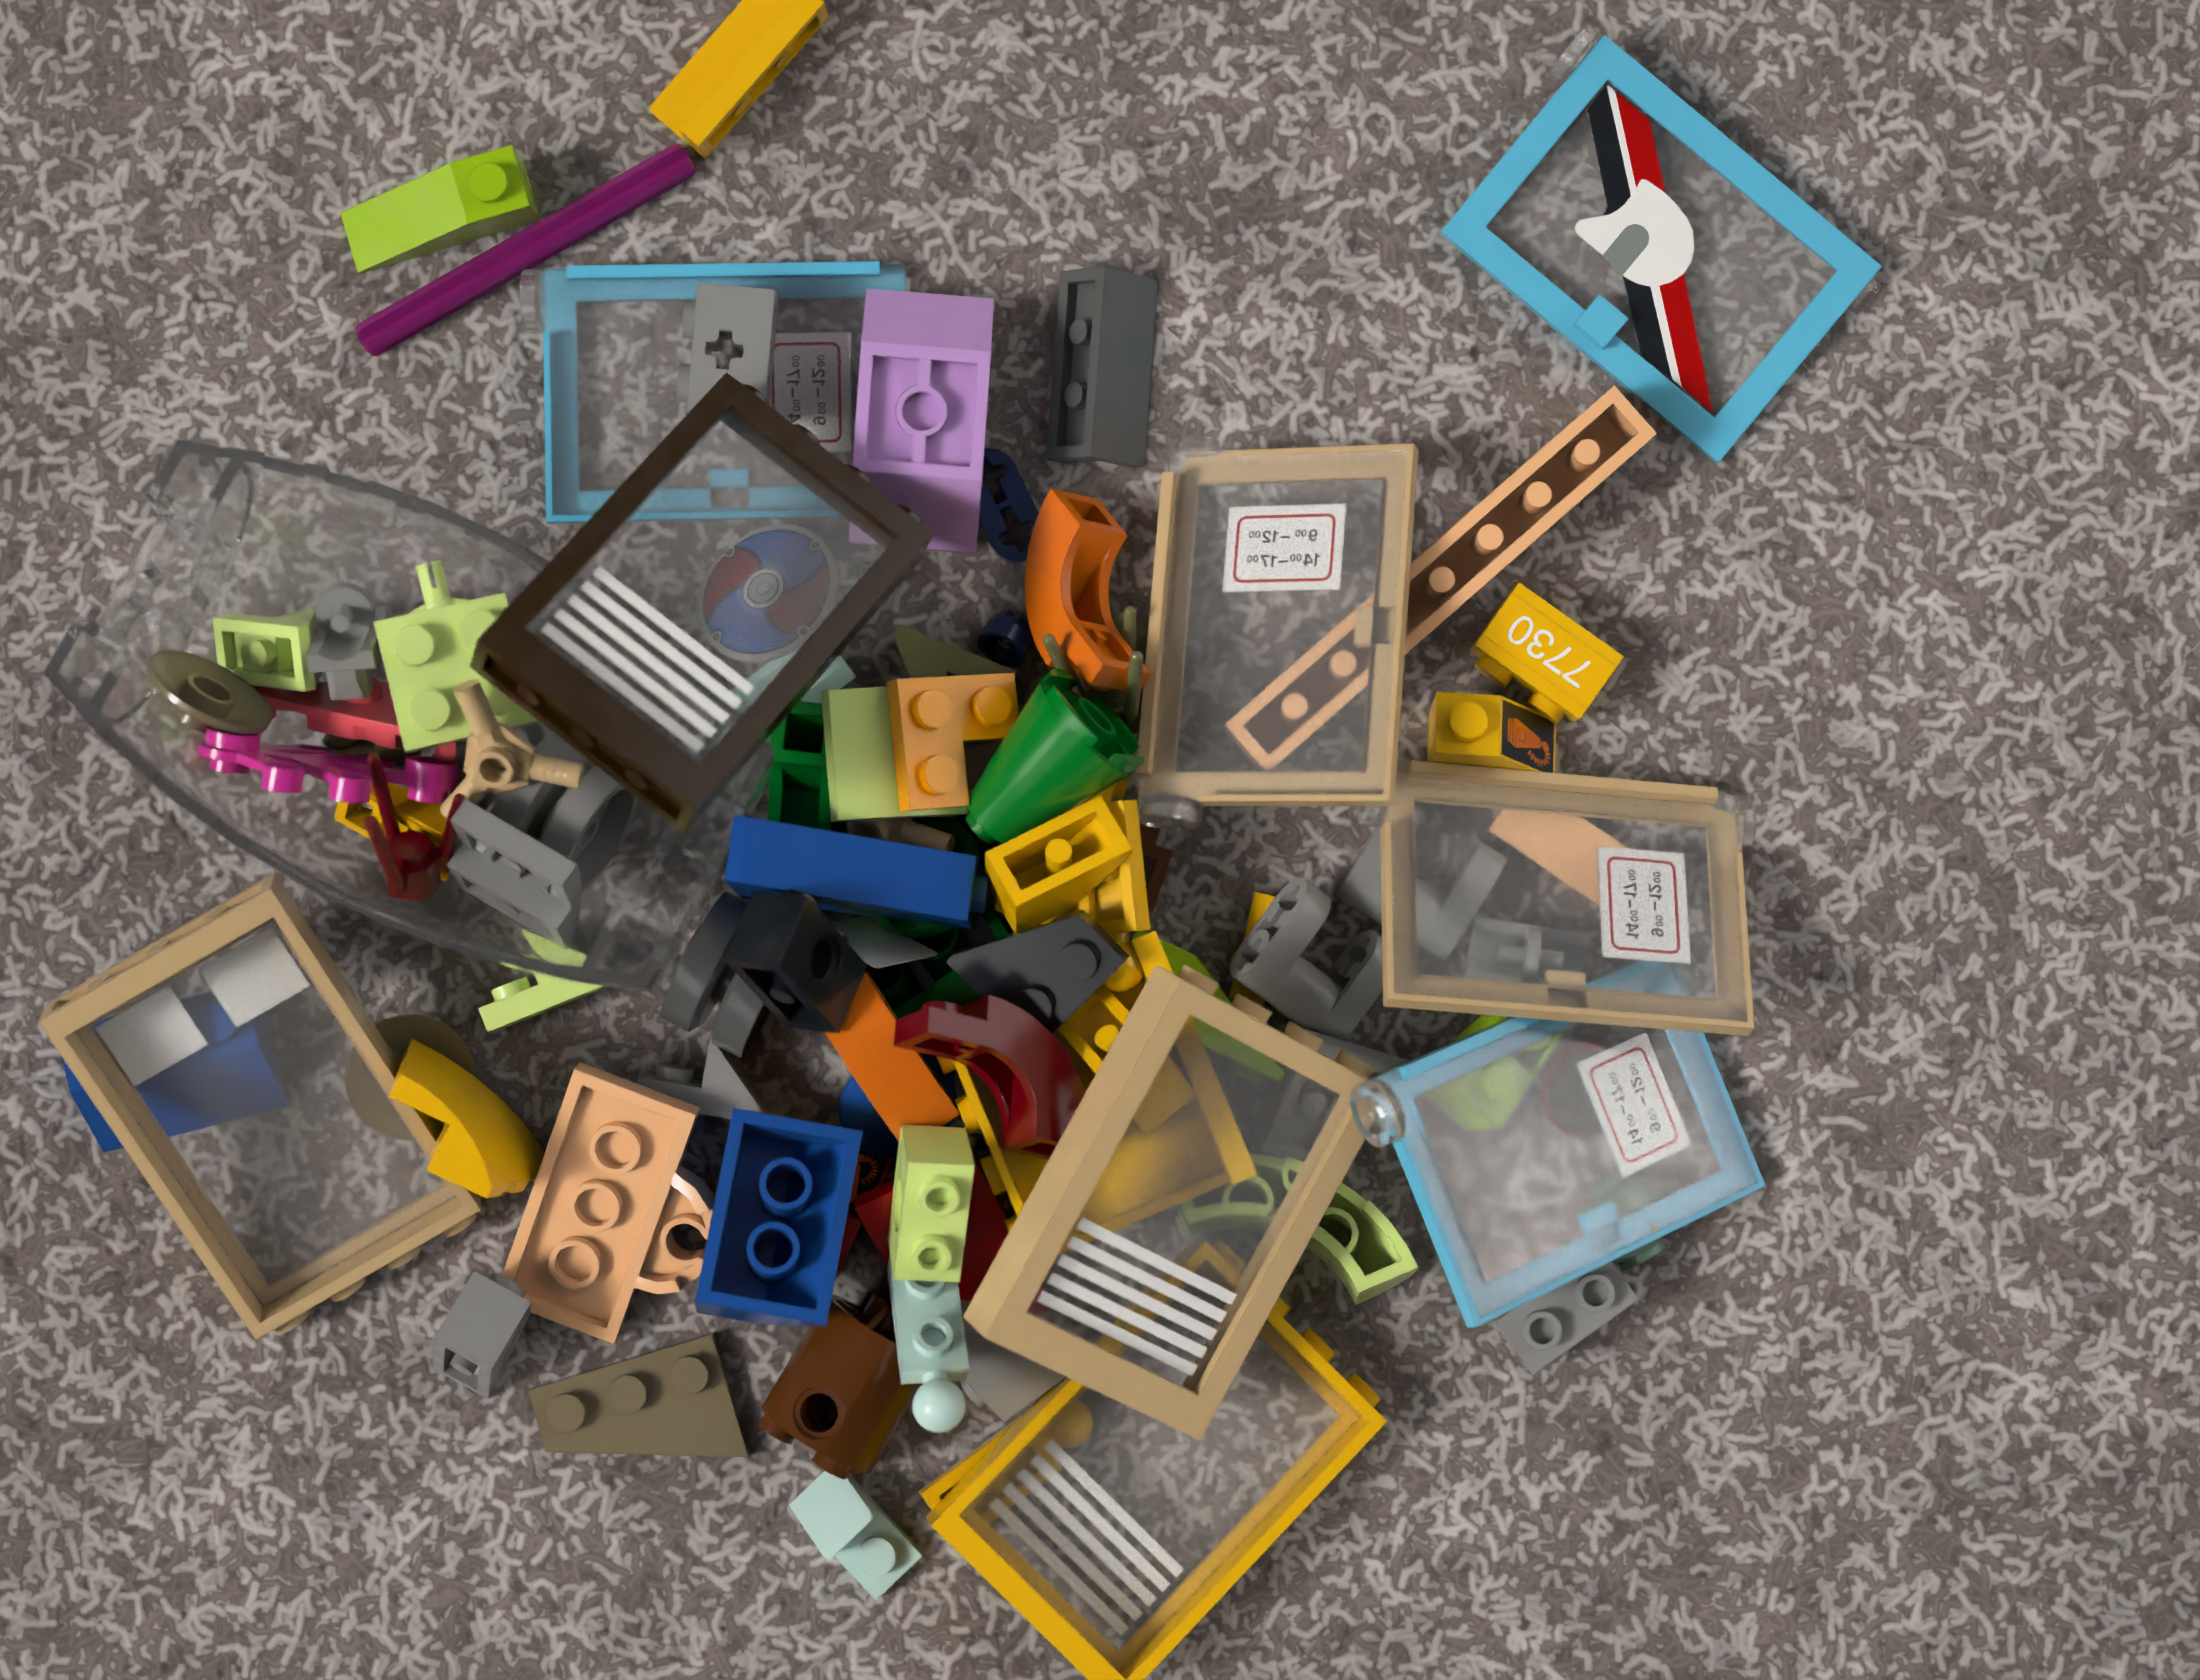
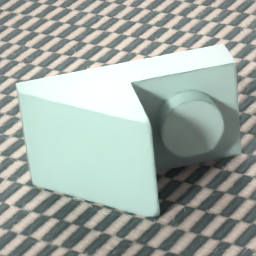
(855, 1531)

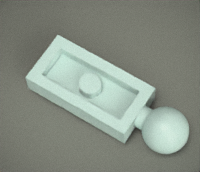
(930, 1348)

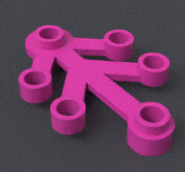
(348, 775)

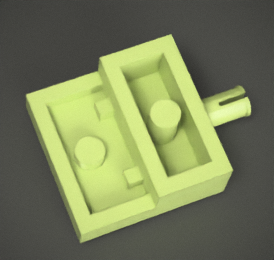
(431, 655)

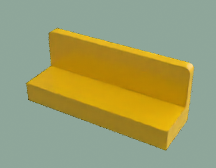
(735, 68)

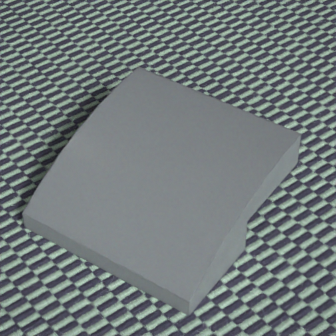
(516, 874)

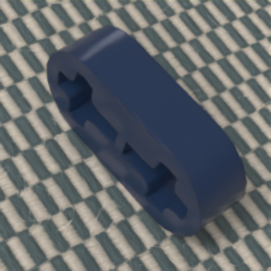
(1016, 498)

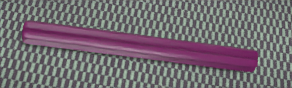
(525, 250)

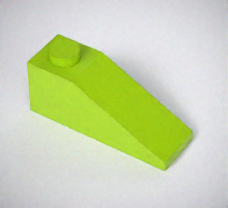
(442, 210)

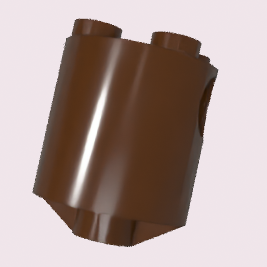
(856, 1367)

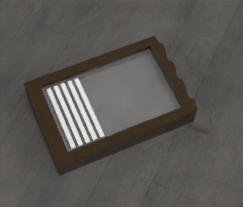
(702, 601)

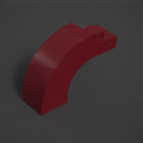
(1013, 1056)

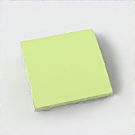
(862, 758)

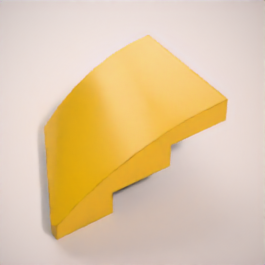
(481, 1138)

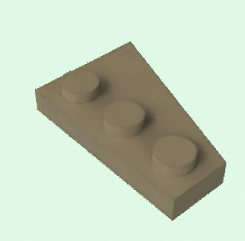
(645, 1405)

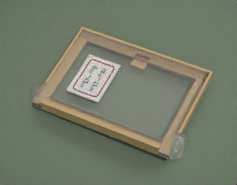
(1276, 629)
(1564, 898)

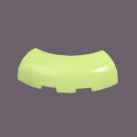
(1361, 1246)

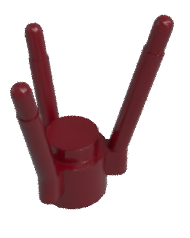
(408, 857)

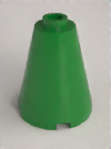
(1050, 761)

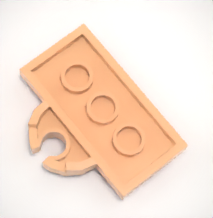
(609, 1205)

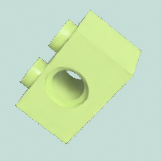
(930, 1203)

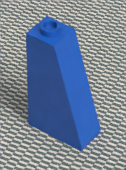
(856, 873)

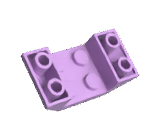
(926, 407)

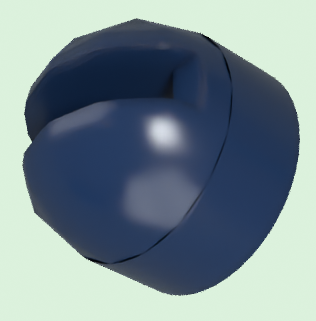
(1014, 631)

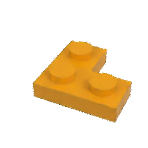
(931, 724)

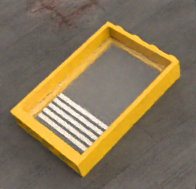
(1132, 1530)

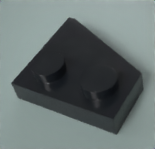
(1043, 967)

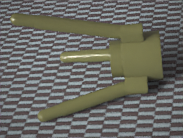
(1123, 703)

